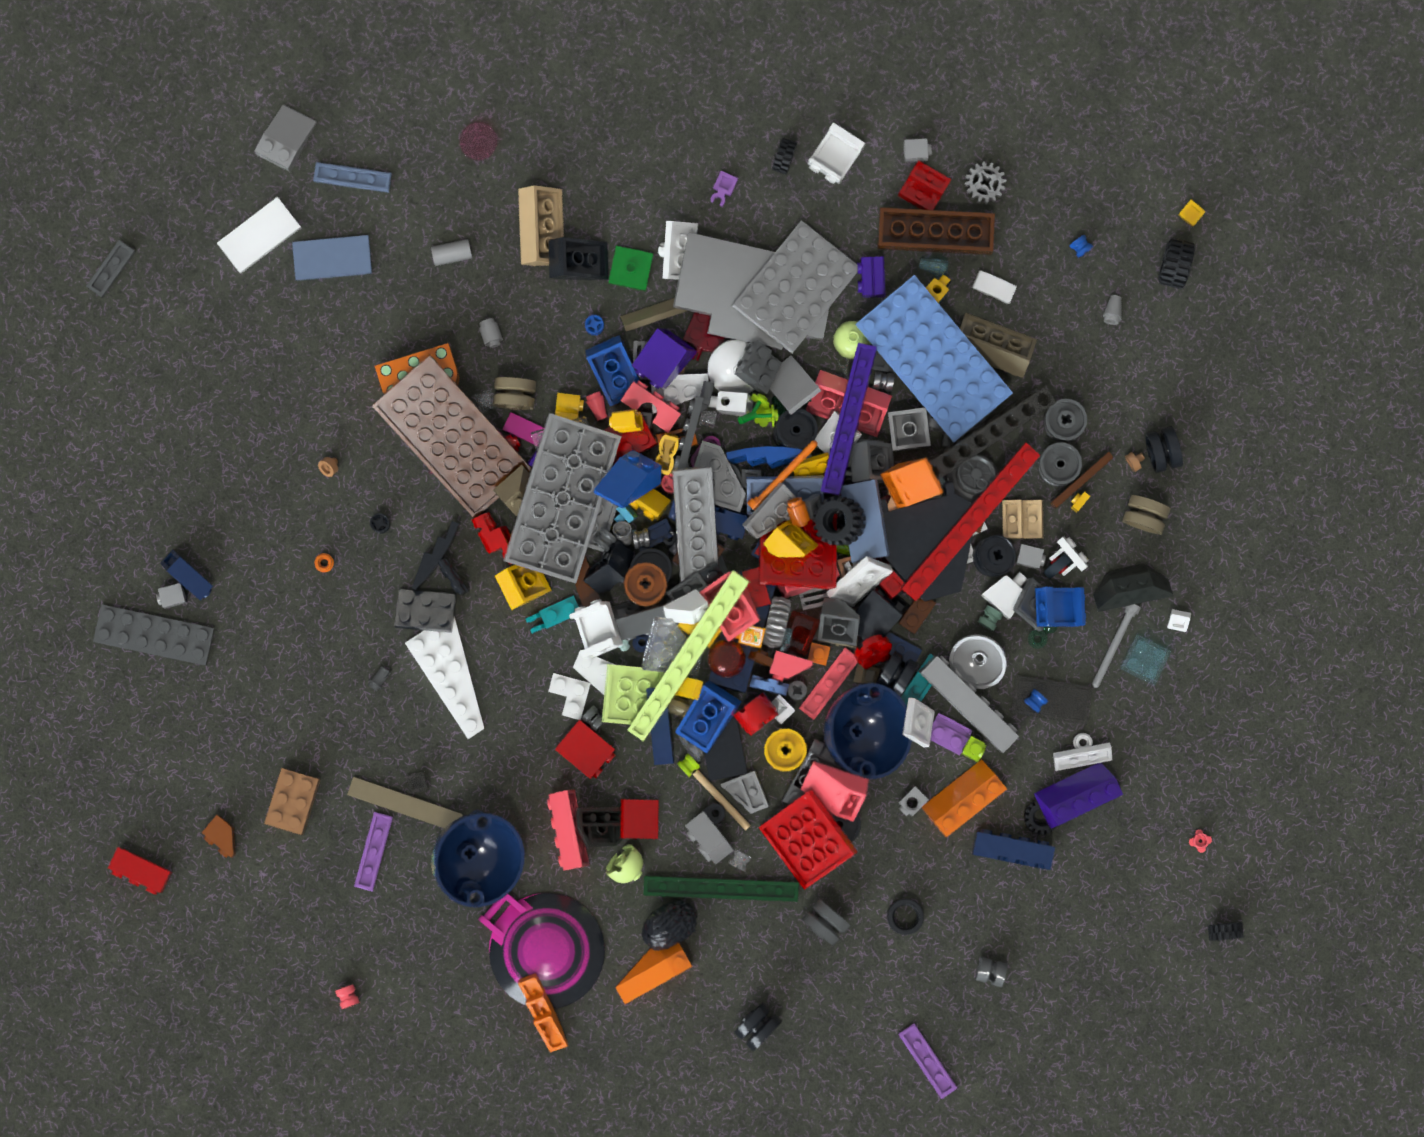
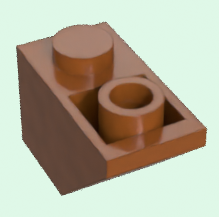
(221, 834)

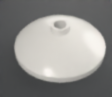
(723, 366)

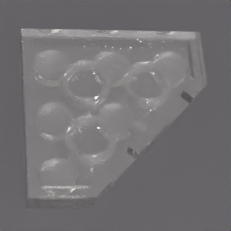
(664, 645)

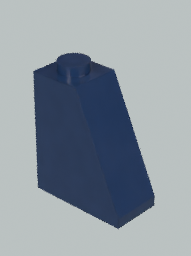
(186, 575)

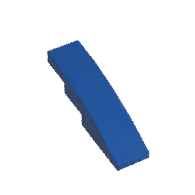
(772, 456)

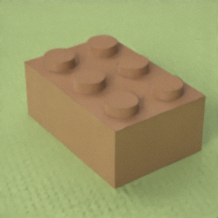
(292, 801)

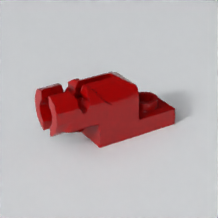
(492, 537)

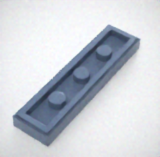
(352, 177)

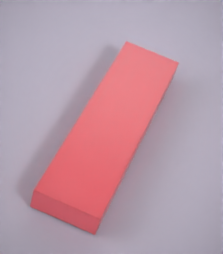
(829, 684)

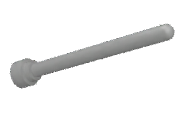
(1130, 611)

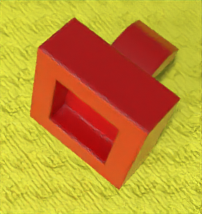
(892, 585)

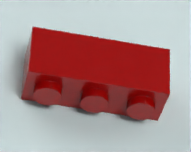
(139, 871)

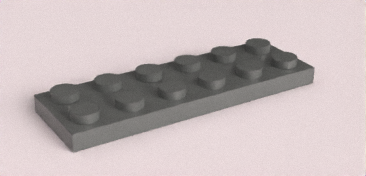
(153, 635)

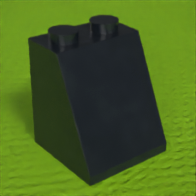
(879, 613)

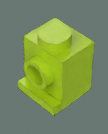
(974, 749)

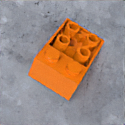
(911, 482)

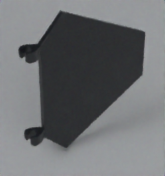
(917, 530)

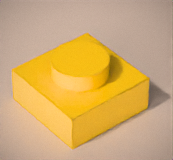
(1191, 213)
(1079, 500)

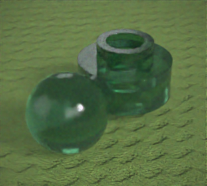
(1043, 634)

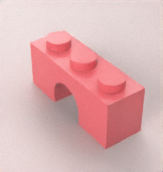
(666, 413)

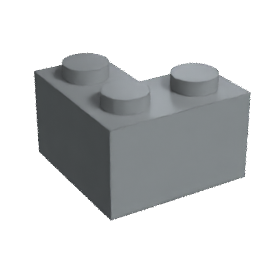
(711, 841)

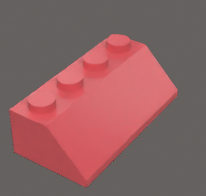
(832, 397)
(568, 840)

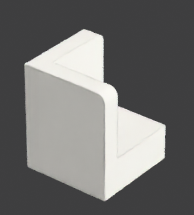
(783, 708)

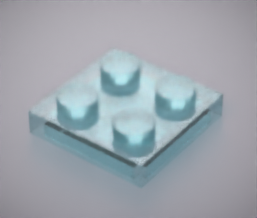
(1145, 660)

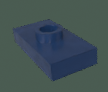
(905, 648)

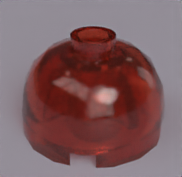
(726, 658)

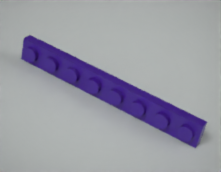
(849, 419)

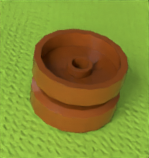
(651, 574)

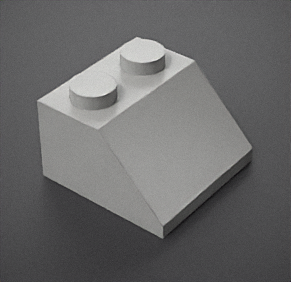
(909, 429)

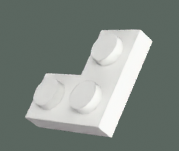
(574, 690)

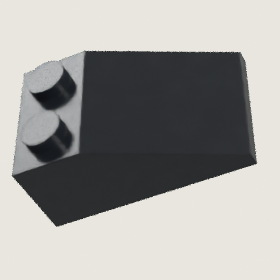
(578, 259)

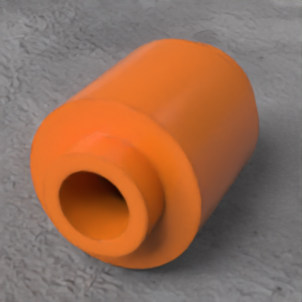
(798, 512)

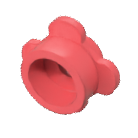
(1195, 841)

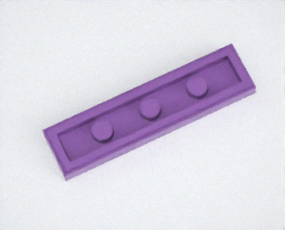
(373, 851)
(927, 1061)

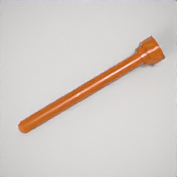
(755, 502)

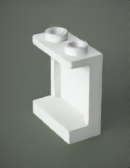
(836, 154)
(597, 628)

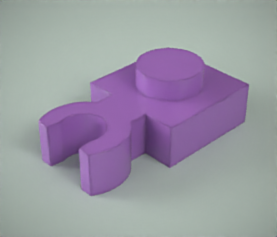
(724, 186)

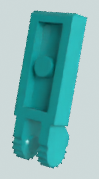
(554, 614)

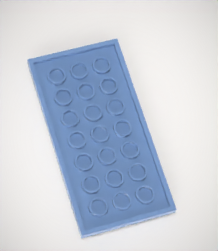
(934, 358)

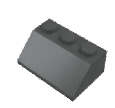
(636, 619)

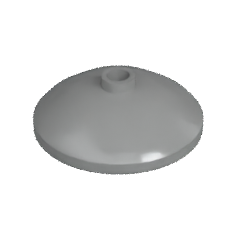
(976, 671)

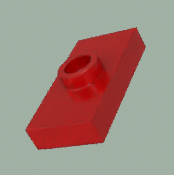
(757, 591)

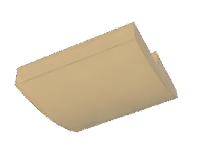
(1022, 519)

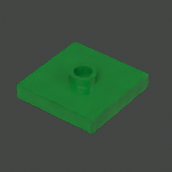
(630, 268)

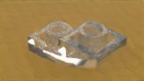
(694, 751)

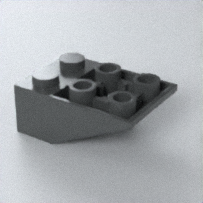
(794, 790)

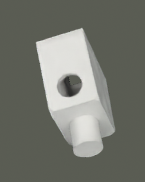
(739, 403)
(1005, 594)

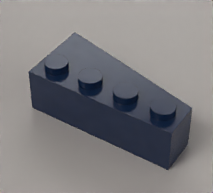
(726, 521)
(1012, 850)

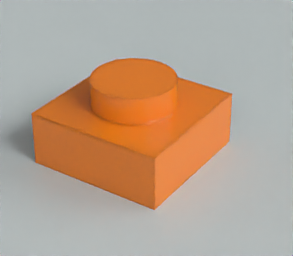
(819, 653)

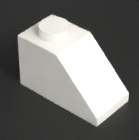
(687, 609)

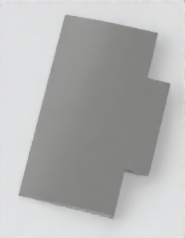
(715, 277)
(559, 502)

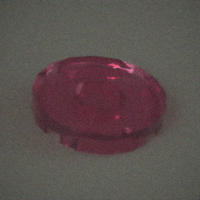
(482, 145)

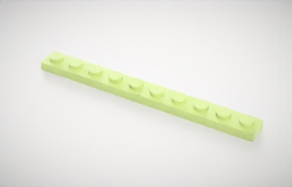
(688, 655)

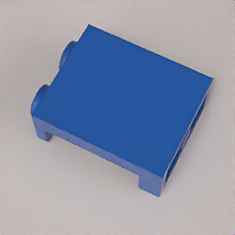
(1060, 607)

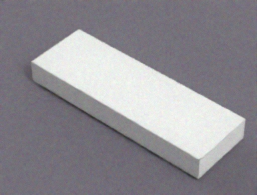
(1082, 756)

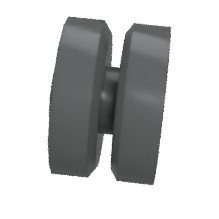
(1073, 413)
(1059, 453)
(825, 922)

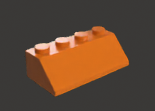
(964, 798)

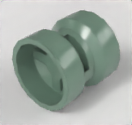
(990, 618)

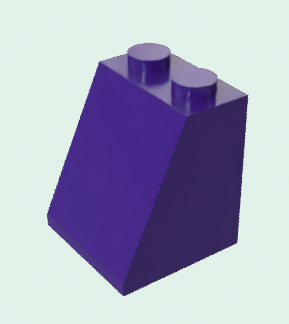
(663, 358)

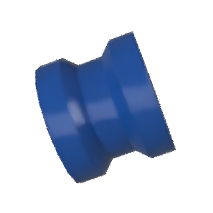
(1081, 246)
(594, 321)
(1036, 700)

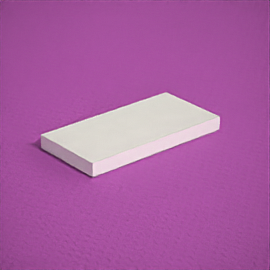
(258, 235)

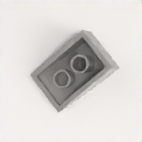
(285, 138)

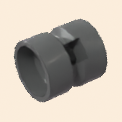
(991, 971)

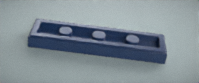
(662, 737)

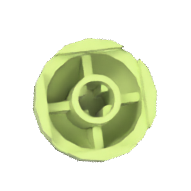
(847, 338)
(625, 866)

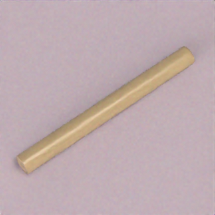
(721, 799)

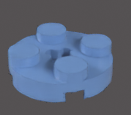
(769, 685)

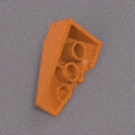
(652, 971)

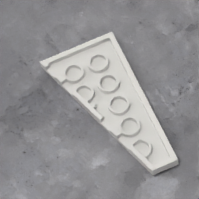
(446, 668)

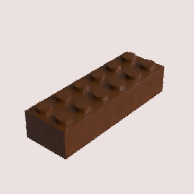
(936, 231)

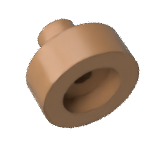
(1134, 461)
(328, 466)

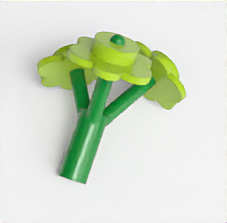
(761, 412)

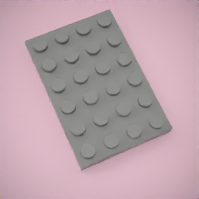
(796, 287)

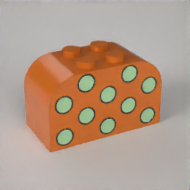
(393, 371)

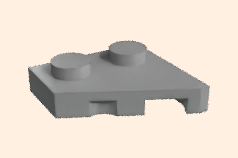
(747, 791)

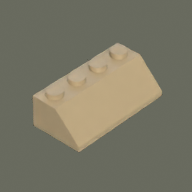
(539, 222)

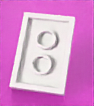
(674, 247)
(859, 580)

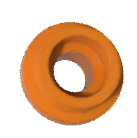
(319, 558)

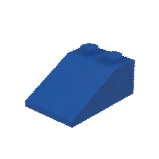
(612, 368)
(629, 479)
(708, 716)

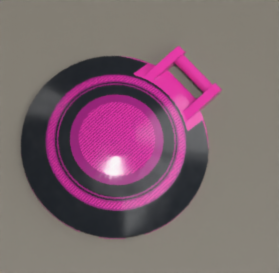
(548, 938)

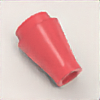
(597, 405)

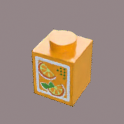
(752, 637)

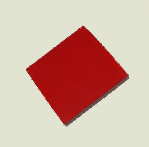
(924, 187)

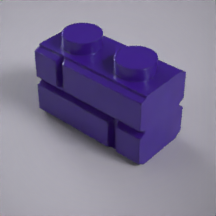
(872, 277)

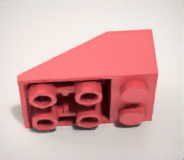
(836, 789)

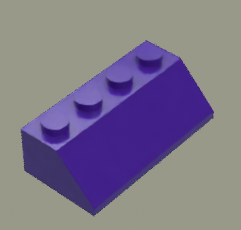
(1077, 794)

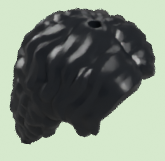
(669, 925)

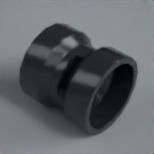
(379, 520)

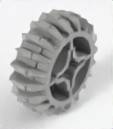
(776, 622)

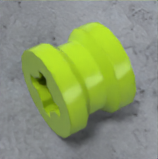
(688, 765)

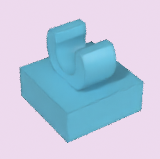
(626, 513)

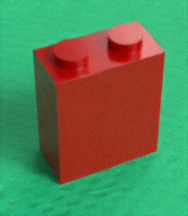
(585, 750)

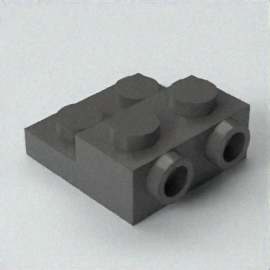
(758, 367)

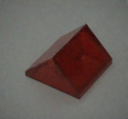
(803, 632)

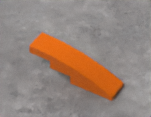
(543, 1012)

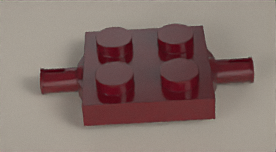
(698, 336)

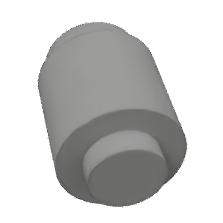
(490, 333)

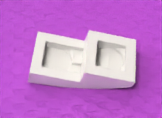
(994, 287)

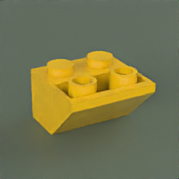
(652, 504)

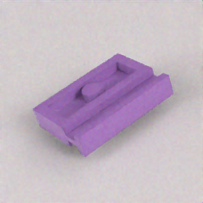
(949, 734)

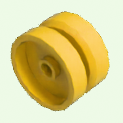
(789, 739)

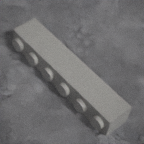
(968, 704)

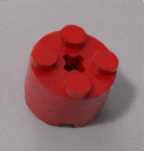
(755, 713)

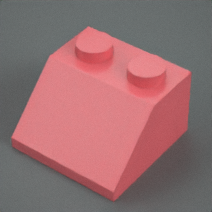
(787, 666)

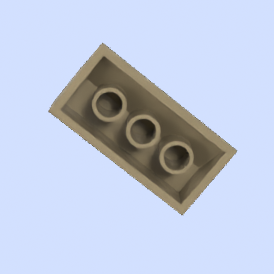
(999, 345)

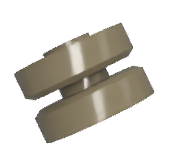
(514, 393)
(1146, 514)

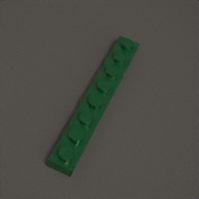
(720, 888)

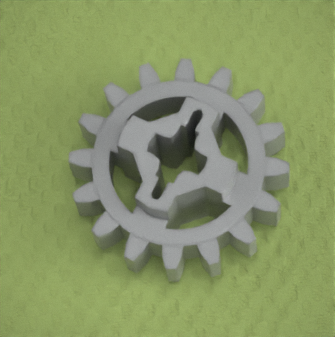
(989, 190)

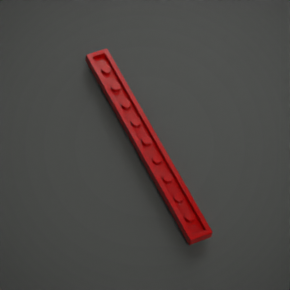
(970, 521)

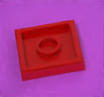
(639, 819)

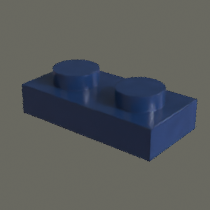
(656, 533)

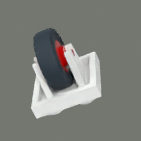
(1060, 564)

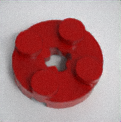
(873, 651)

